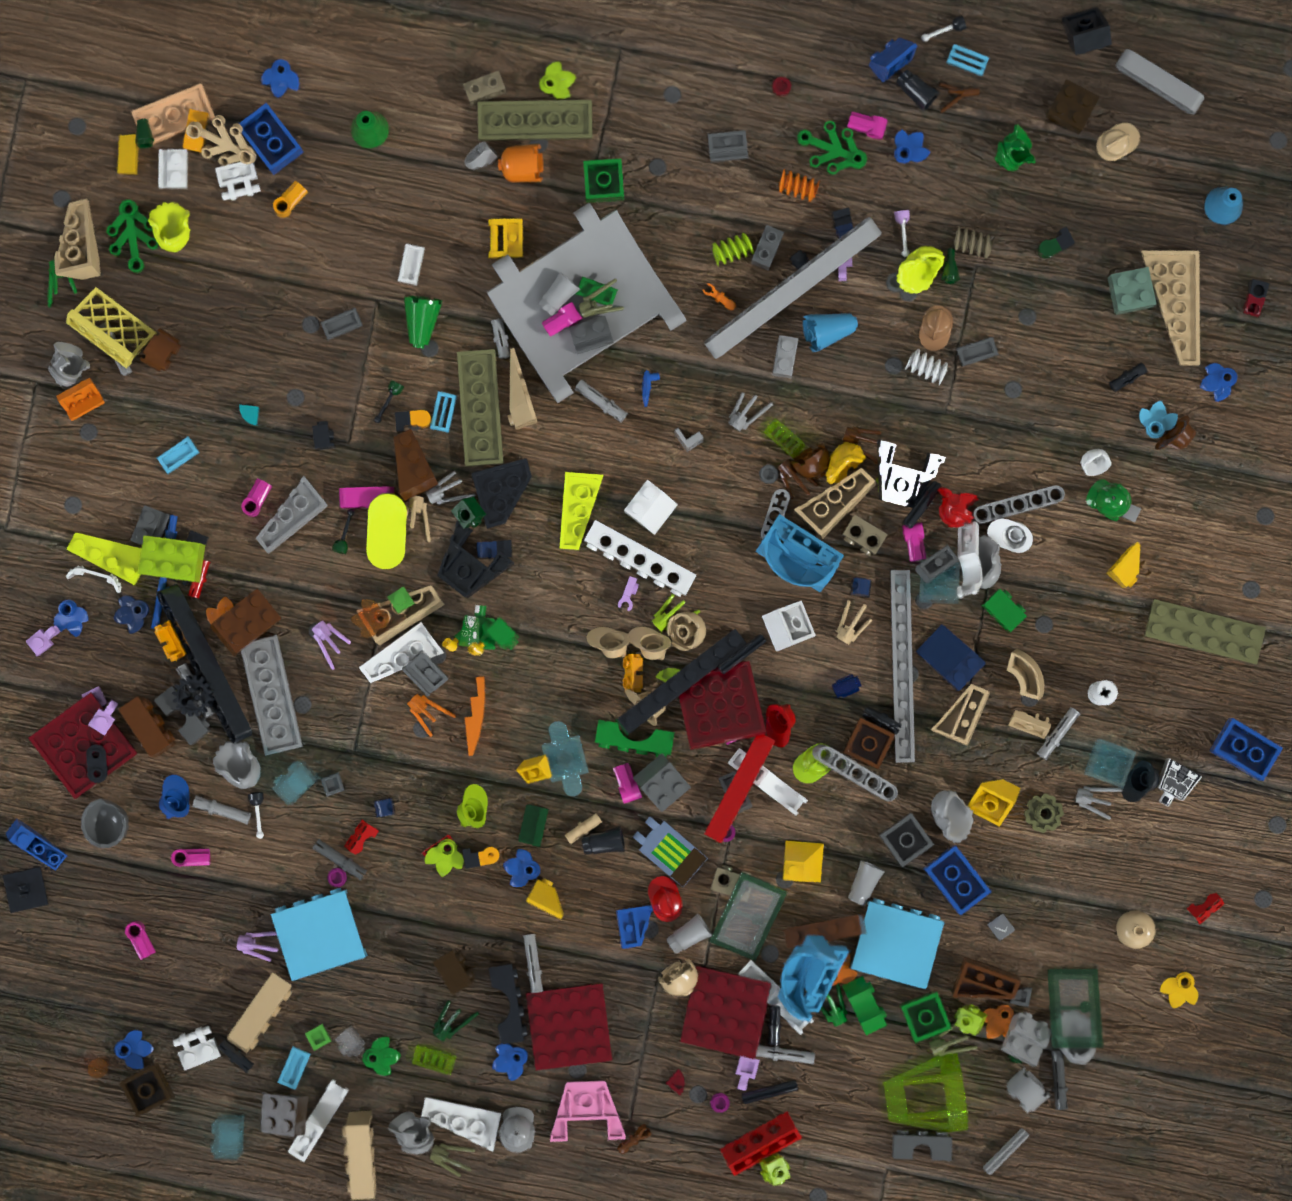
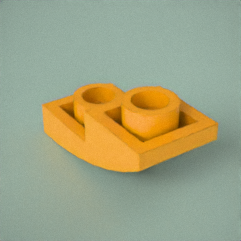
(195, 144)

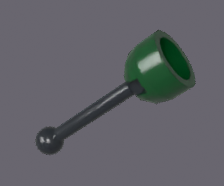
(394, 389)
(341, 546)

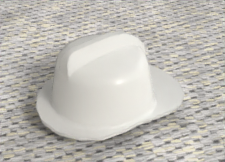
(1010, 535)

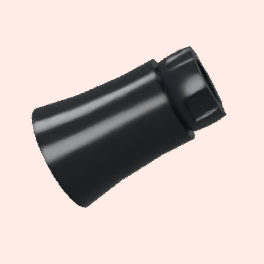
(918, 90)
(604, 841)

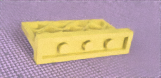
(98, 335)

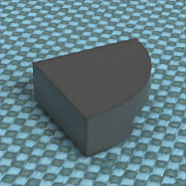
(1022, 997)

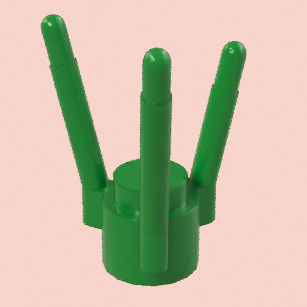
(54, 284)
(837, 1015)

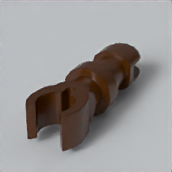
(633, 1139)

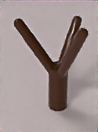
(963, 93)

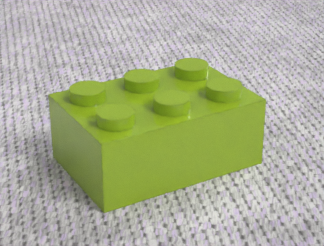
(171, 559)

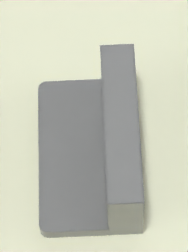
(689, 443)

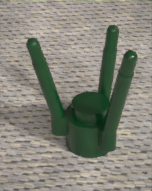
(443, 1029)

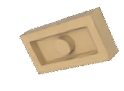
(1028, 724)

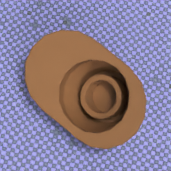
(936, 328)

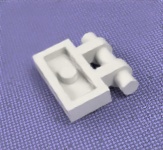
(235, 174)
(199, 1053)

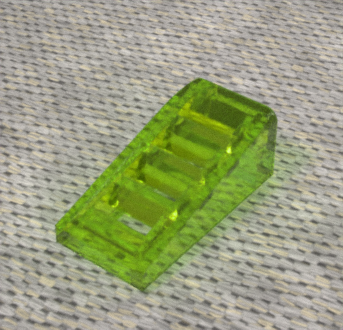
(796, 449)
(432, 1066)

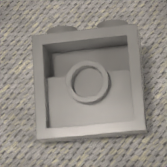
(1026, 1038)

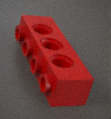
(760, 1143)

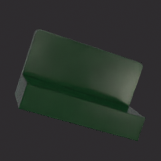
(533, 825)

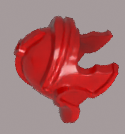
(955, 508)

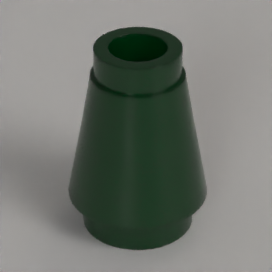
(144, 136)

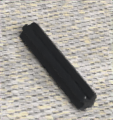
(921, 505)
(741, 654)
(769, 1092)

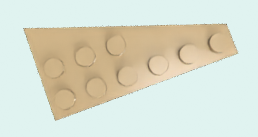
(1178, 295)

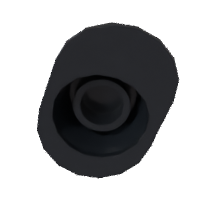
(1140, 781)

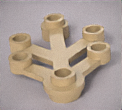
(224, 142)

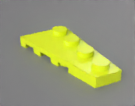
(578, 502)
(112, 556)

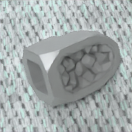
(480, 156)

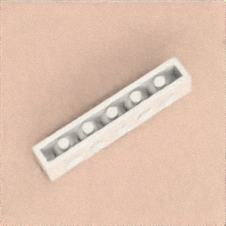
(599, 531)

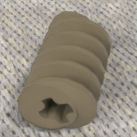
(973, 243)

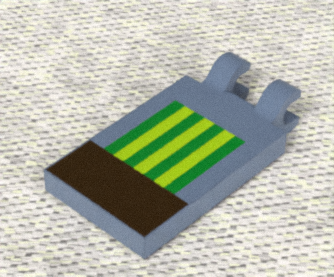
(670, 851)

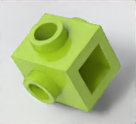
(970, 1019)
(775, 1169)

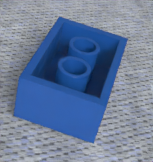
(270, 139)
(1245, 749)
(957, 880)

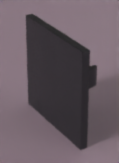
(25, 890)

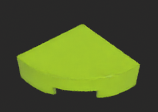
(666, 674)

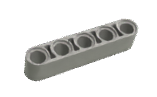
(1160, 81)
(1026, 500)
(863, 774)

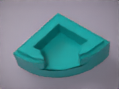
(250, 414)

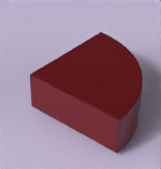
(677, 1082)

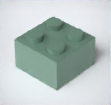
(1131, 290)

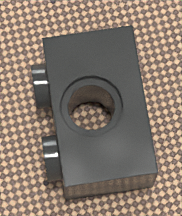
(767, 247)

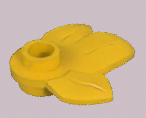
(1180, 993)

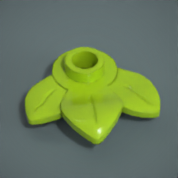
(560, 81)
(443, 859)

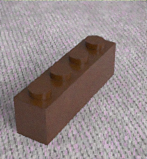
(830, 930)

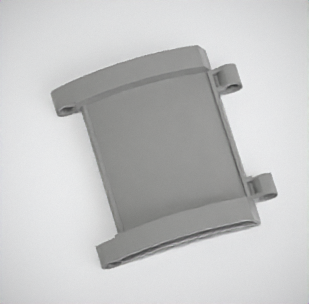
(598, 253)

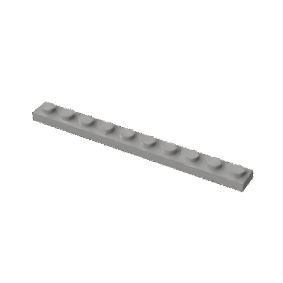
(902, 664)

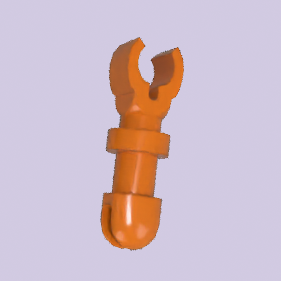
(729, 304)

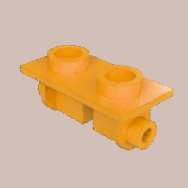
(174, 649)
(631, 664)

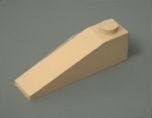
(78, 247)
(520, 403)

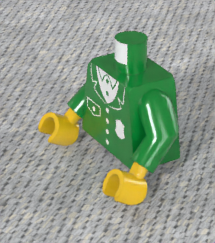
(473, 633)

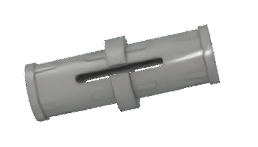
(497, 325)

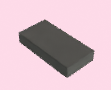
(341, 324)
(977, 351)

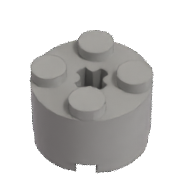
(1027, 1090)

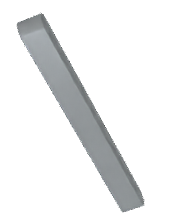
(792, 287)

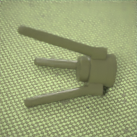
(590, 308)
(939, 1046)
(440, 1156)

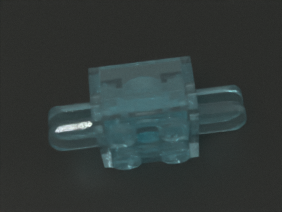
(565, 758)

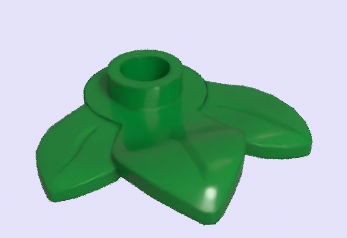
(384, 1056)

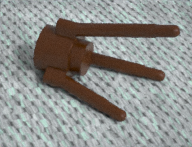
(853, 435)
(787, 470)

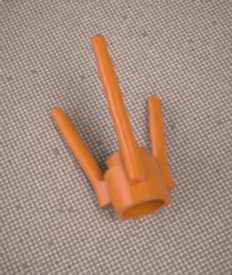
(418, 705)

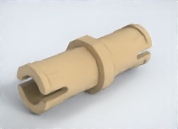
(583, 828)

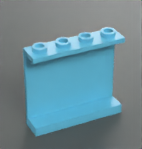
(318, 934)
(898, 944)

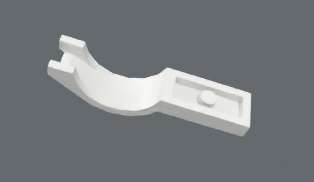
(969, 559)
(772, 785)
(751, 970)
(318, 1121)

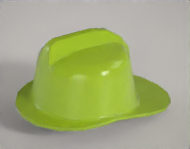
(807, 768)
(474, 807)

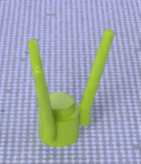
(661, 620)

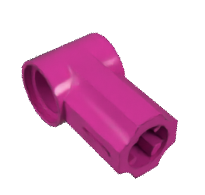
(872, 126)
(566, 317)
(257, 496)
(915, 543)
(627, 786)
(194, 857)
(141, 941)

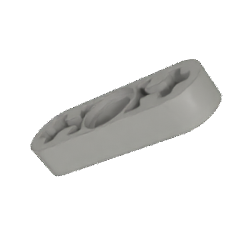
(782, 512)

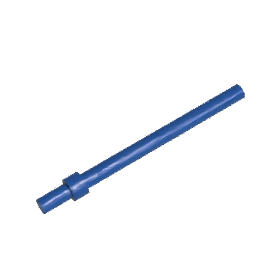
(169, 534)

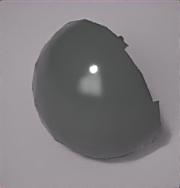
(104, 823)

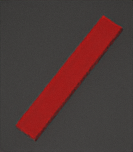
(739, 788)

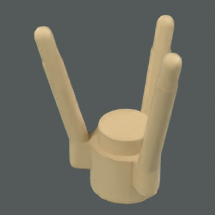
(415, 506)
(847, 633)

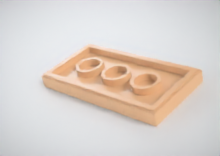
(170, 115)

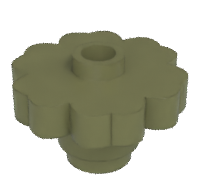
(1053, 809)

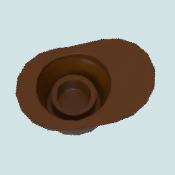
(1179, 436)

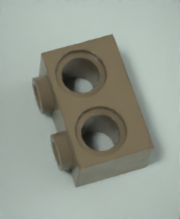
(484, 88)
(866, 531)
(733, 878)

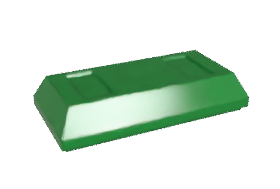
(589, 286)

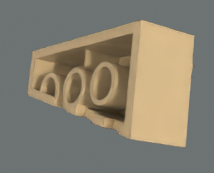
(832, 505)
(425, 601)
(259, 1013)
(360, 1155)

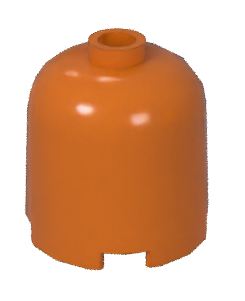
(521, 163)

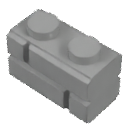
(785, 356)

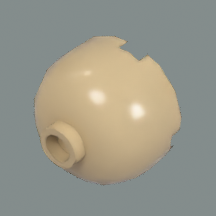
(686, 630)
(1135, 929)
(679, 978)

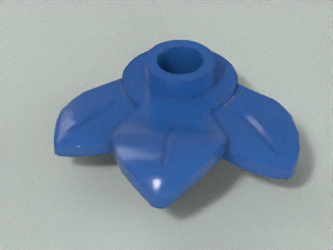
(280, 81)
(911, 145)
(1216, 382)
(70, 620)
(519, 868)
(136, 1049)
(508, 1063)

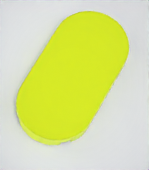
(386, 531)

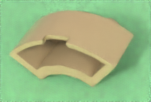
(1027, 673)

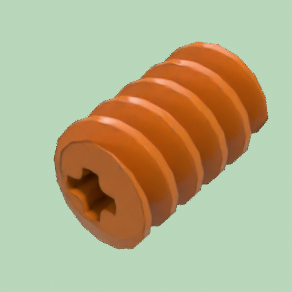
(798, 185)

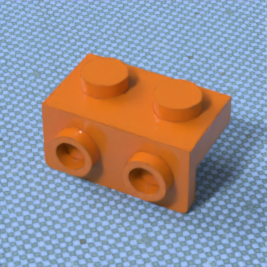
(80, 399)

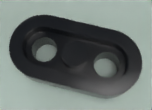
(97, 763)

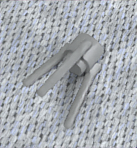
(738, 420)
(436, 493)
(1084, 798)

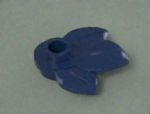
(128, 613)

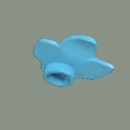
(1157, 417)

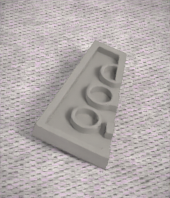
(297, 511)

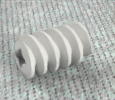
(927, 366)
(1107, 698)

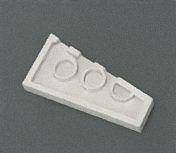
(400, 652)
(466, 1121)

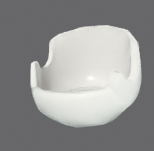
(1095, 462)

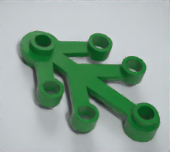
(835, 149)
(130, 232)

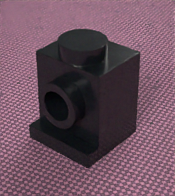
(323, 436)

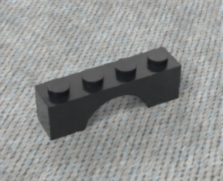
(511, 1028)

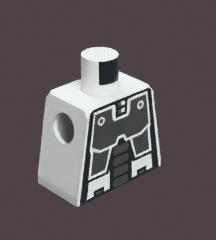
(1176, 781)

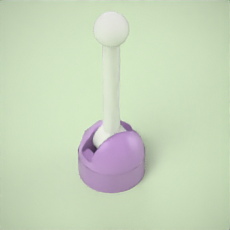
(902, 218)

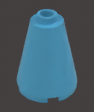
(1223, 205)
(827, 329)

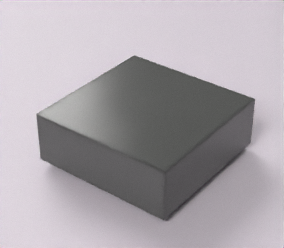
(332, 784)

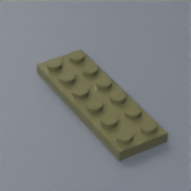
(534, 120)
(480, 407)
(1204, 631)

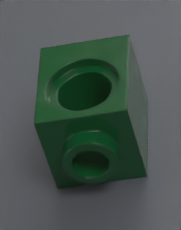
(462, 510)

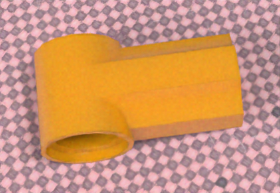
(291, 198)

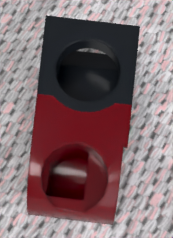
(1255, 297)

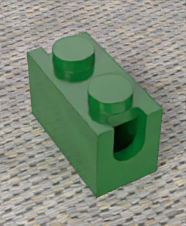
(1005, 610)

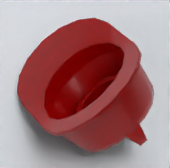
(779, 723)
(665, 898)

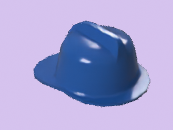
(174, 797)

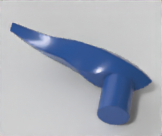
(646, 385)

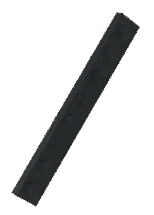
(681, 682)

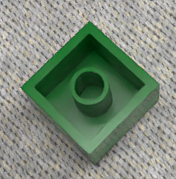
(603, 180)
(925, 1016)

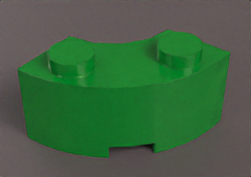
(864, 1005)

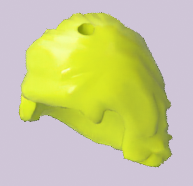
(170, 226)
(919, 269)

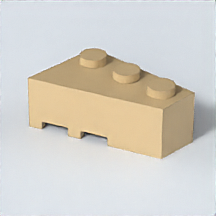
(963, 716)

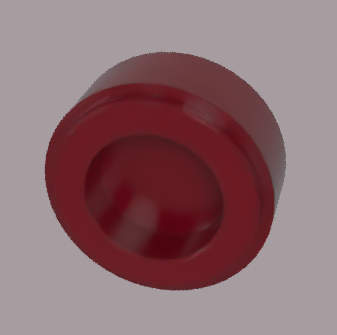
(781, 86)

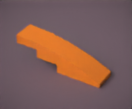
(474, 723)

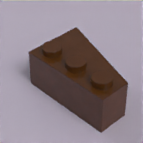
(412, 466)
(985, 981)

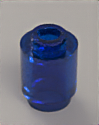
(846, 686)

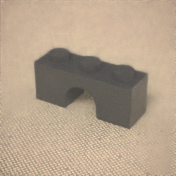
(194, 727)
(905, 1142)

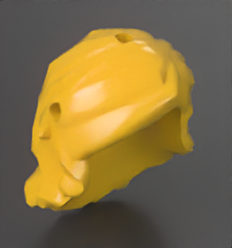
(843, 458)

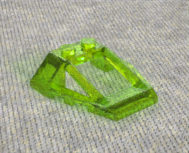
(954, 1093)

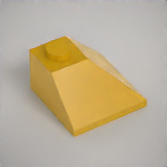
(1126, 567)
(994, 800)
(803, 861)
(546, 898)

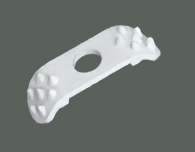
(110, 579)

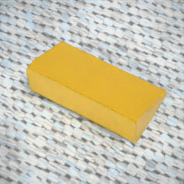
(127, 154)
(534, 769)

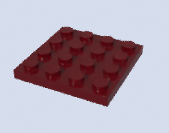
(722, 708)
(69, 736)
(726, 1012)
(569, 1026)

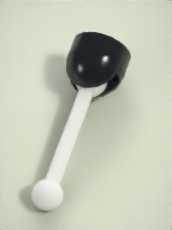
(957, 24)
(256, 799)

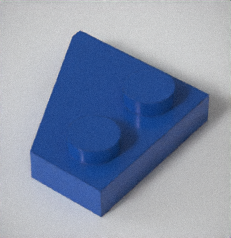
(632, 925)

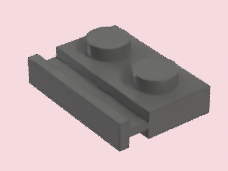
(728, 146)
(591, 335)
(150, 523)
(425, 673)

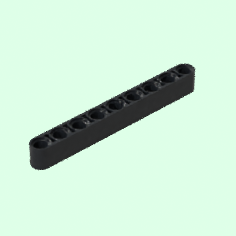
(204, 662)

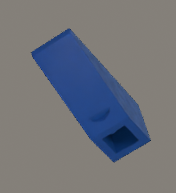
(35, 844)

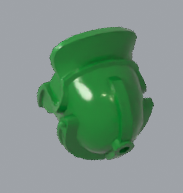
(1014, 150)
(1101, 495)

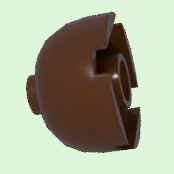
(812, 462)

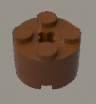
(160, 351)

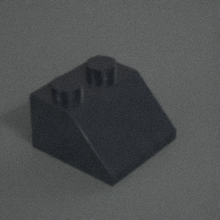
(1087, 31)

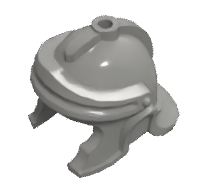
(67, 364)
(521, 1121)
(412, 1132)

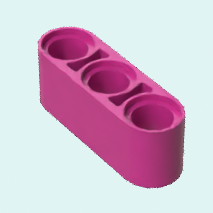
(361, 496)

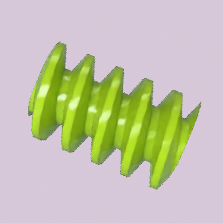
(732, 248)

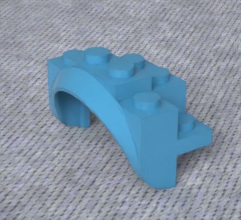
(798, 554)
(812, 968)

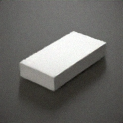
(411, 264)

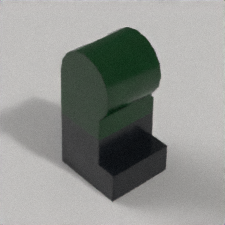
(1053, 247)

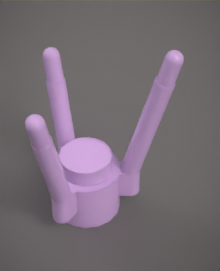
(322, 631)
(246, 944)

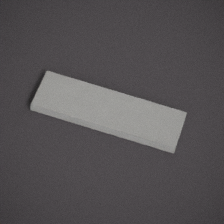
(271, 695)

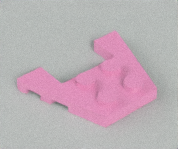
(586, 1102)

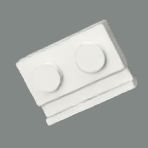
(173, 169)

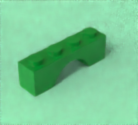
(503, 634)
(610, 734)

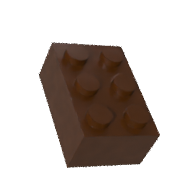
(245, 622)
(147, 726)

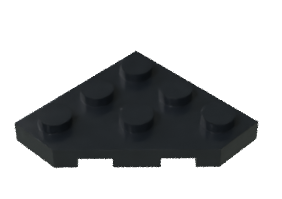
(501, 489)

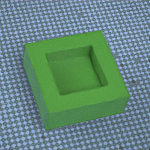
(401, 600)
(318, 1037)

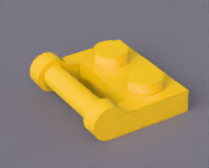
(511, 238)

